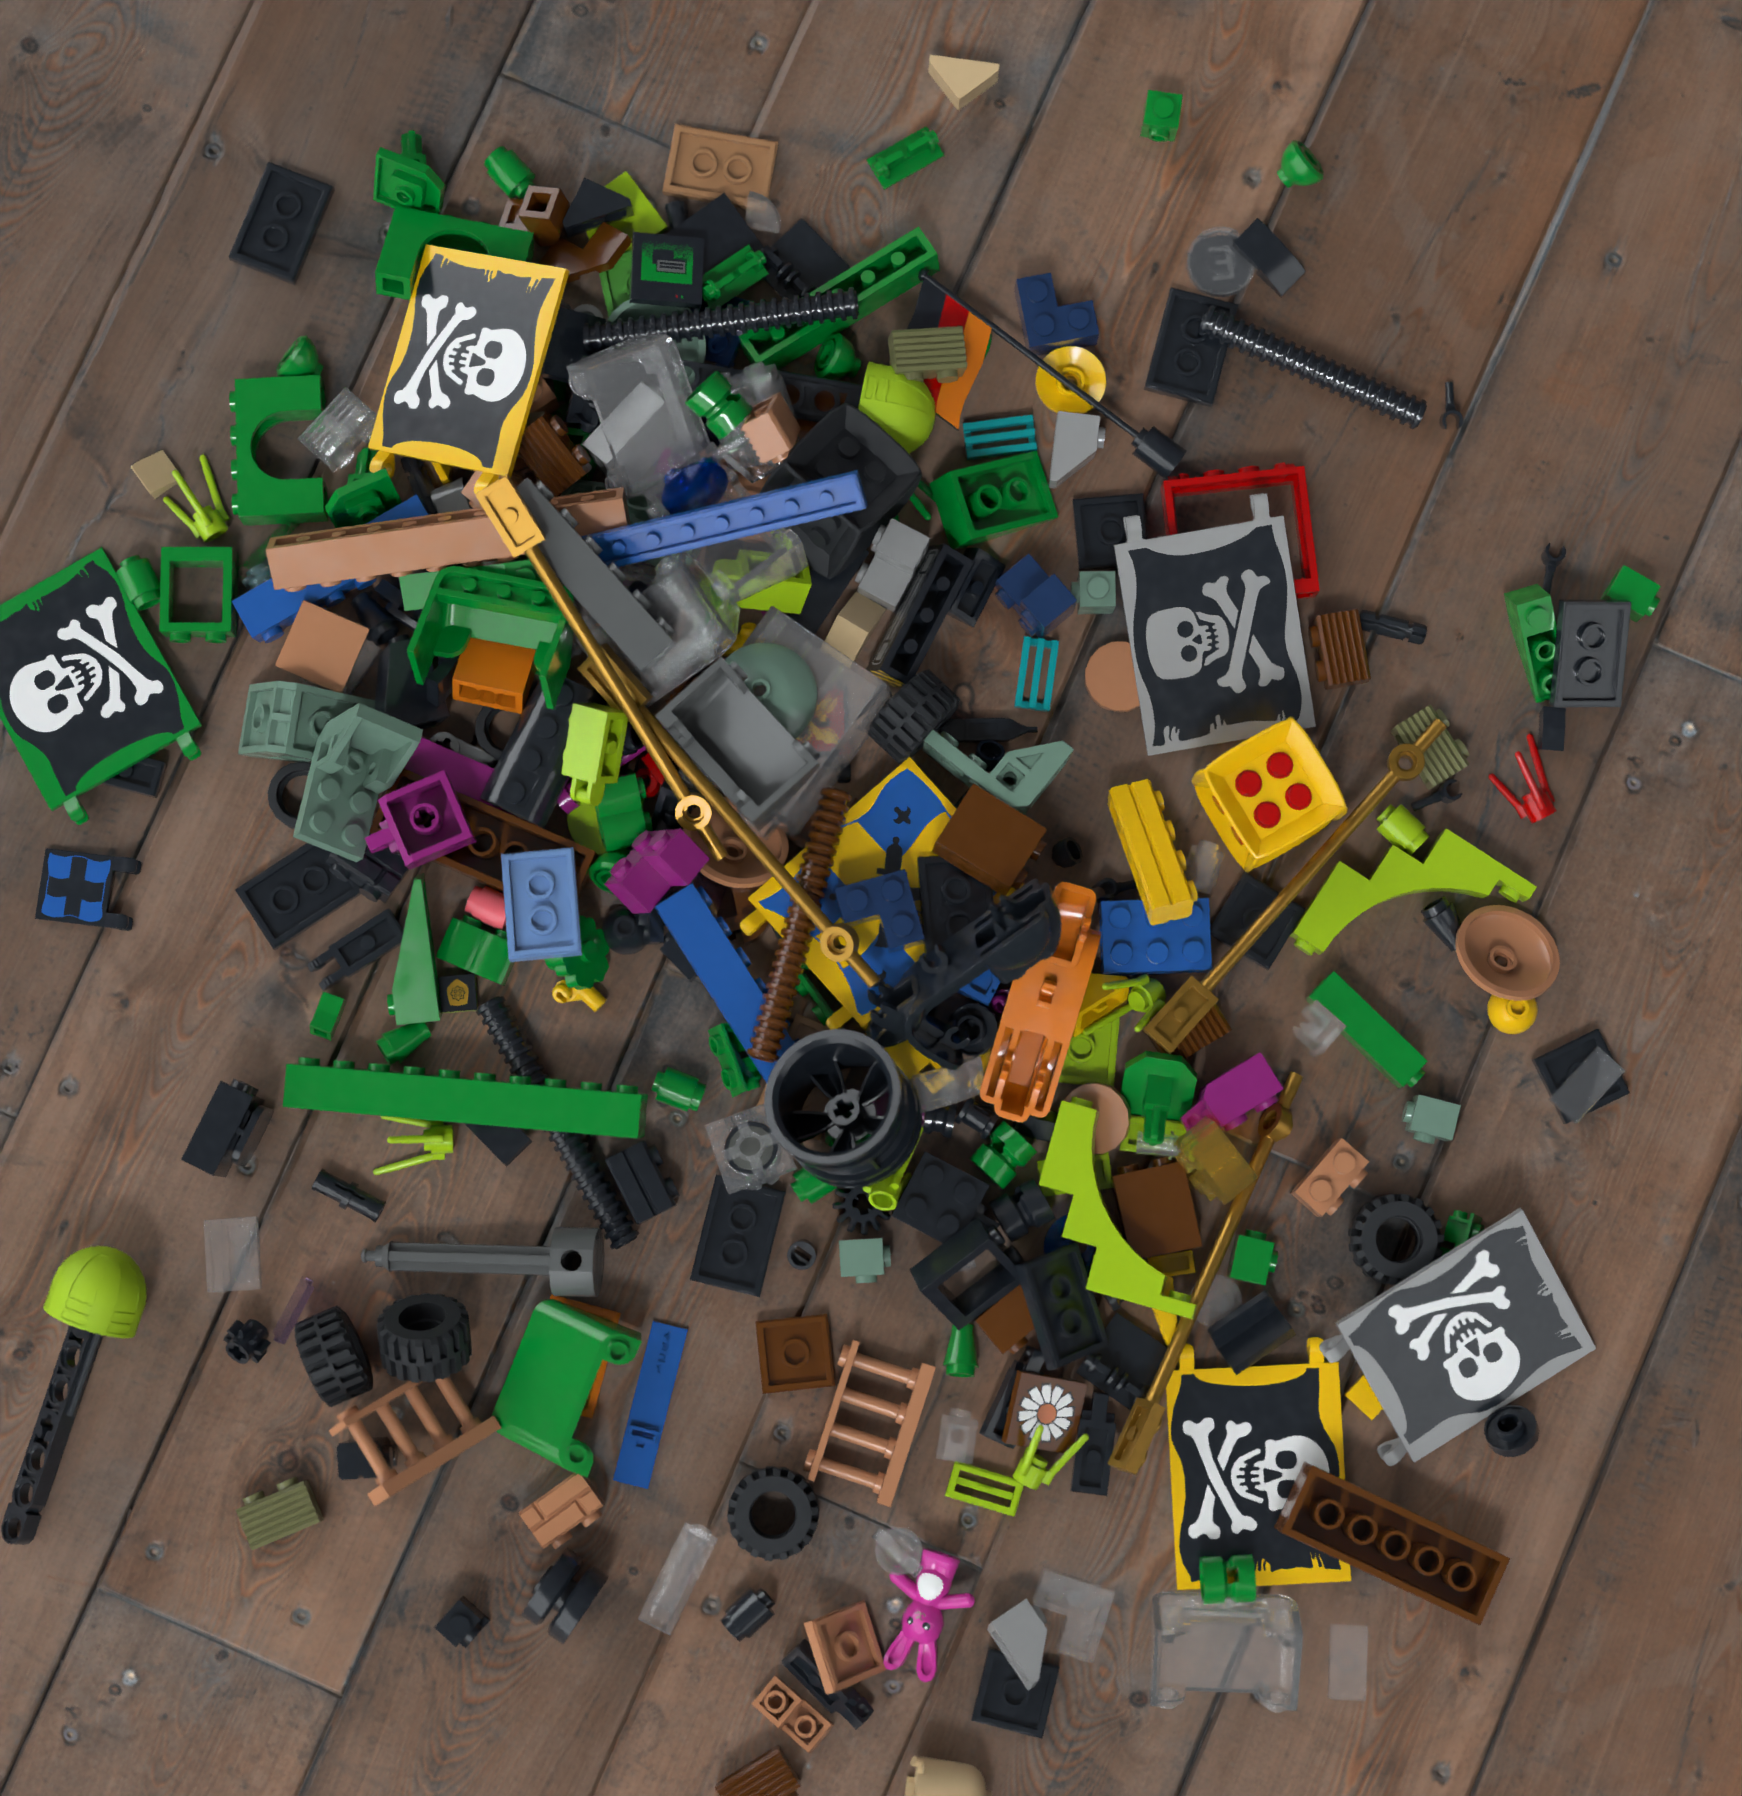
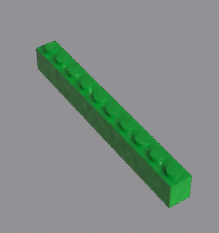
(465, 1100)

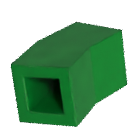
(327, 1016)

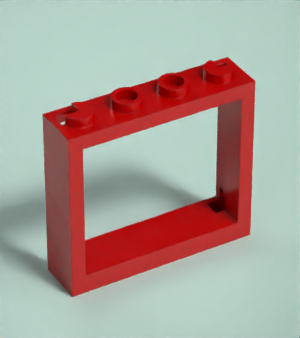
(1252, 478)

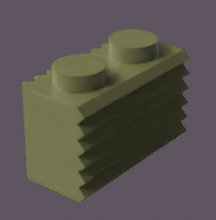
(928, 353)
(1443, 757)
(280, 1513)

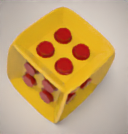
(1269, 794)

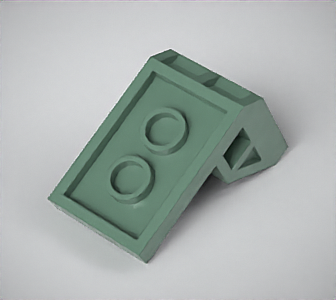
(288, 718)
(350, 766)
(1028, 767)

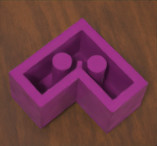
(653, 866)

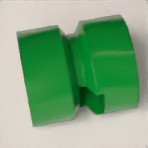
(718, 405)
(1003, 1155)
(1214, 1582)

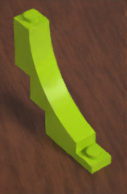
(1447, 867)
(1116, 1265)

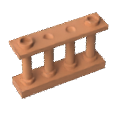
(905, 1414)
(417, 1463)

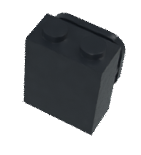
(228, 1129)

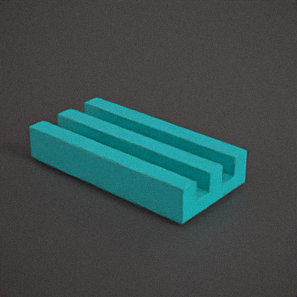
(1029, 433)
(1040, 644)

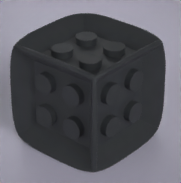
(838, 445)

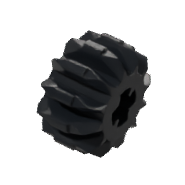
(854, 1213)

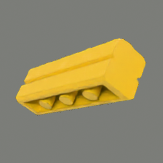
(1151, 852)

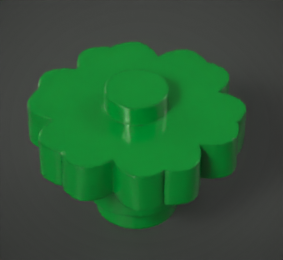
(591, 966)

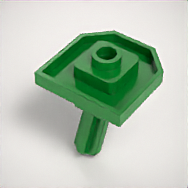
(406, 178)
(364, 496)
(1158, 1089)

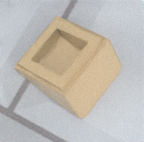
(155, 473)

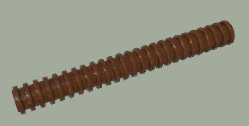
(799, 926)

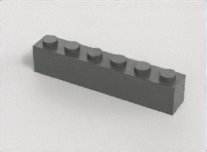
(596, 584)

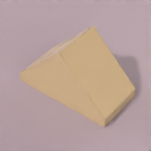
(962, 78)
(855, 625)

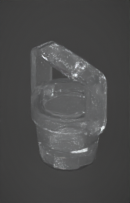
(898, 1551)

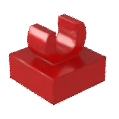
(652, 773)

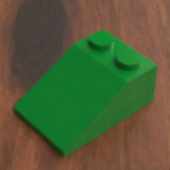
(993, 499)

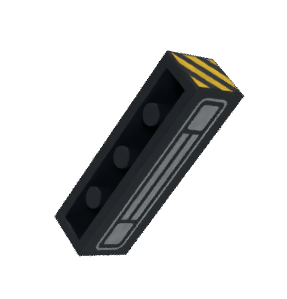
(919, 615)

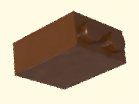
(990, 841)
(1156, 1208)

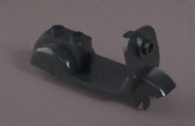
(1003, 939)

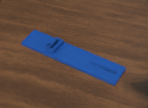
(650, 1404)

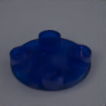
(694, 486)

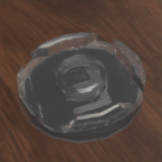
(1215, 265)

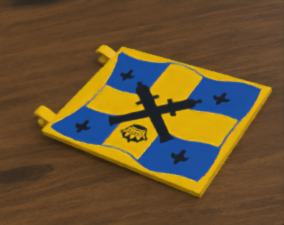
(880, 836)

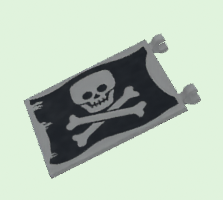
(1213, 631)

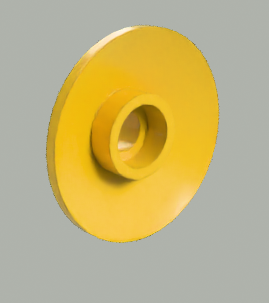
(1077, 365)

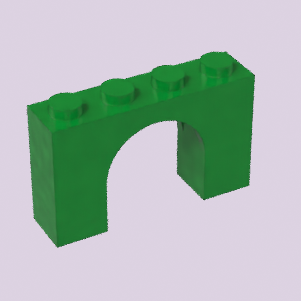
(414, 229)
(259, 407)

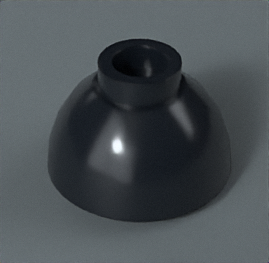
(622, 932)

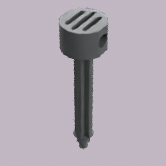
(507, 1259)

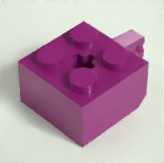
(404, 813)
(1234, 1094)

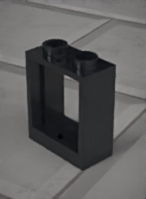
(956, 1254)

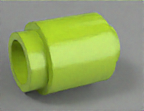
(1401, 828)

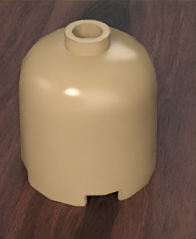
(944, 1778)

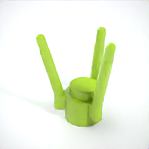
(208, 522)
(1145, 996)
(437, 1140)
(887, 1192)
(1032, 1467)

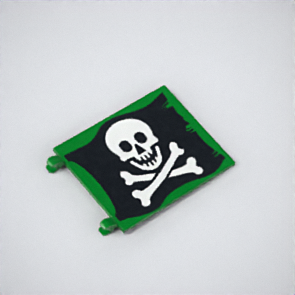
(85, 684)

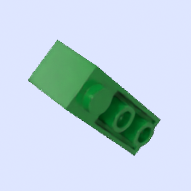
(1534, 632)

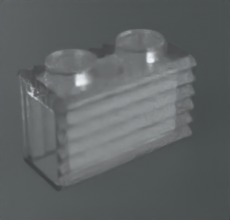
(339, 430)

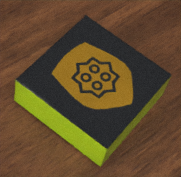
(458, 993)

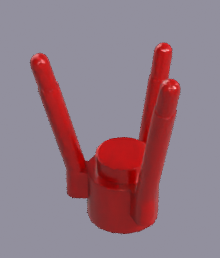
(1540, 800)

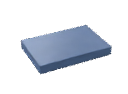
(541, 904)

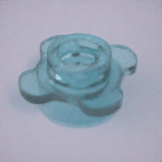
(257, 576)

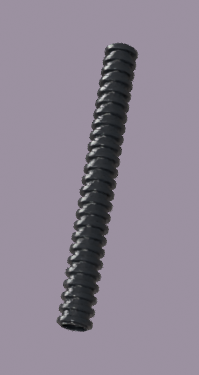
(726, 319)
(570, 1145)

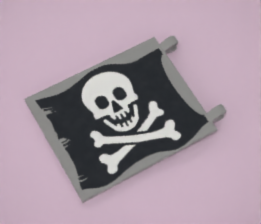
(1463, 1337)

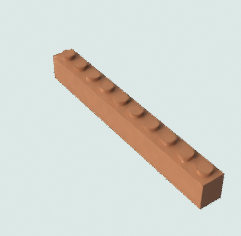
(419, 543)

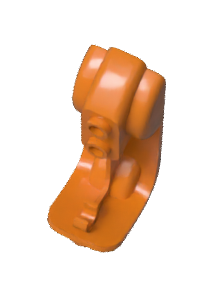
(1042, 1015)

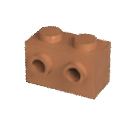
(1330, 1177)

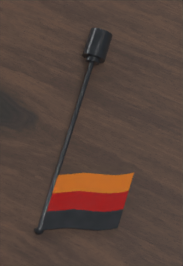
(943, 308)

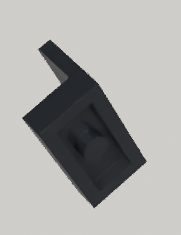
(1250, 1332)

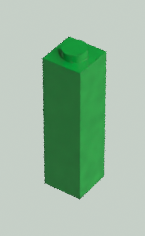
(1370, 1032)

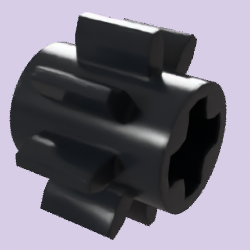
(247, 1341)

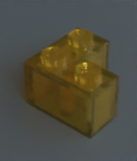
(1213, 1162)

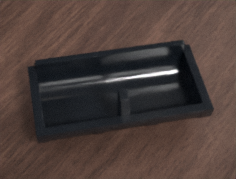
(530, 767)

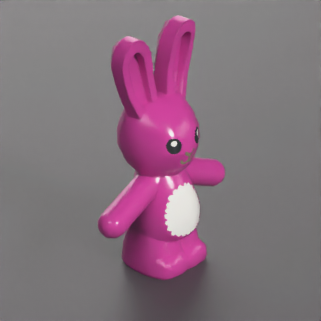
(923, 1617)

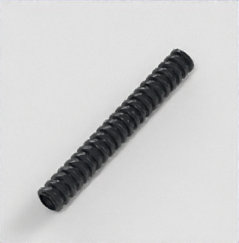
(1312, 367)

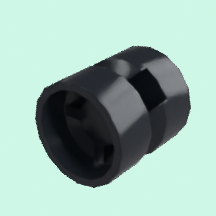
(1021, 1210)

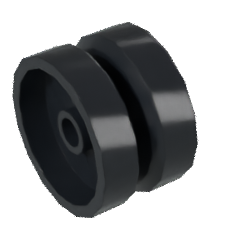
(563, 1594)

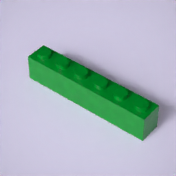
(876, 281)

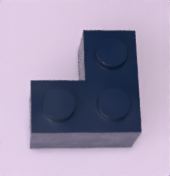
(1050, 325)
(1035, 596)
(884, 899)

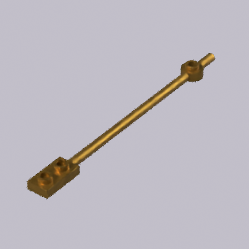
(522, 534)
(830, 932)
(1195, 997)
(1147, 1413)

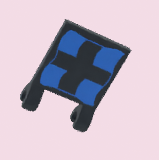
(79, 888)

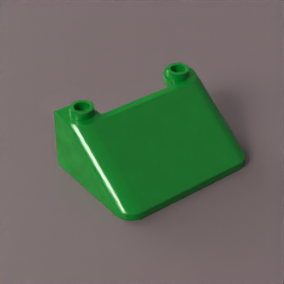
(554, 1380)

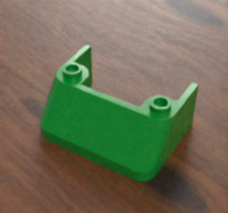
(495, 609)

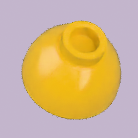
(1512, 1015)

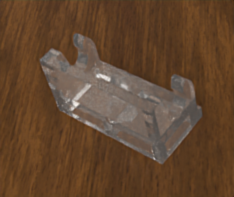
(1321, 1029)

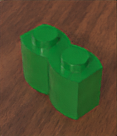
(621, 812)
(476, 949)

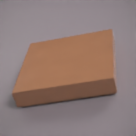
(322, 646)
(845, 1646)

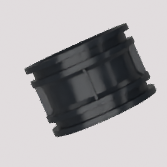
(818, 1062)

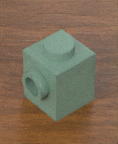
(1095, 592)
(1430, 1119)
(864, 1259)

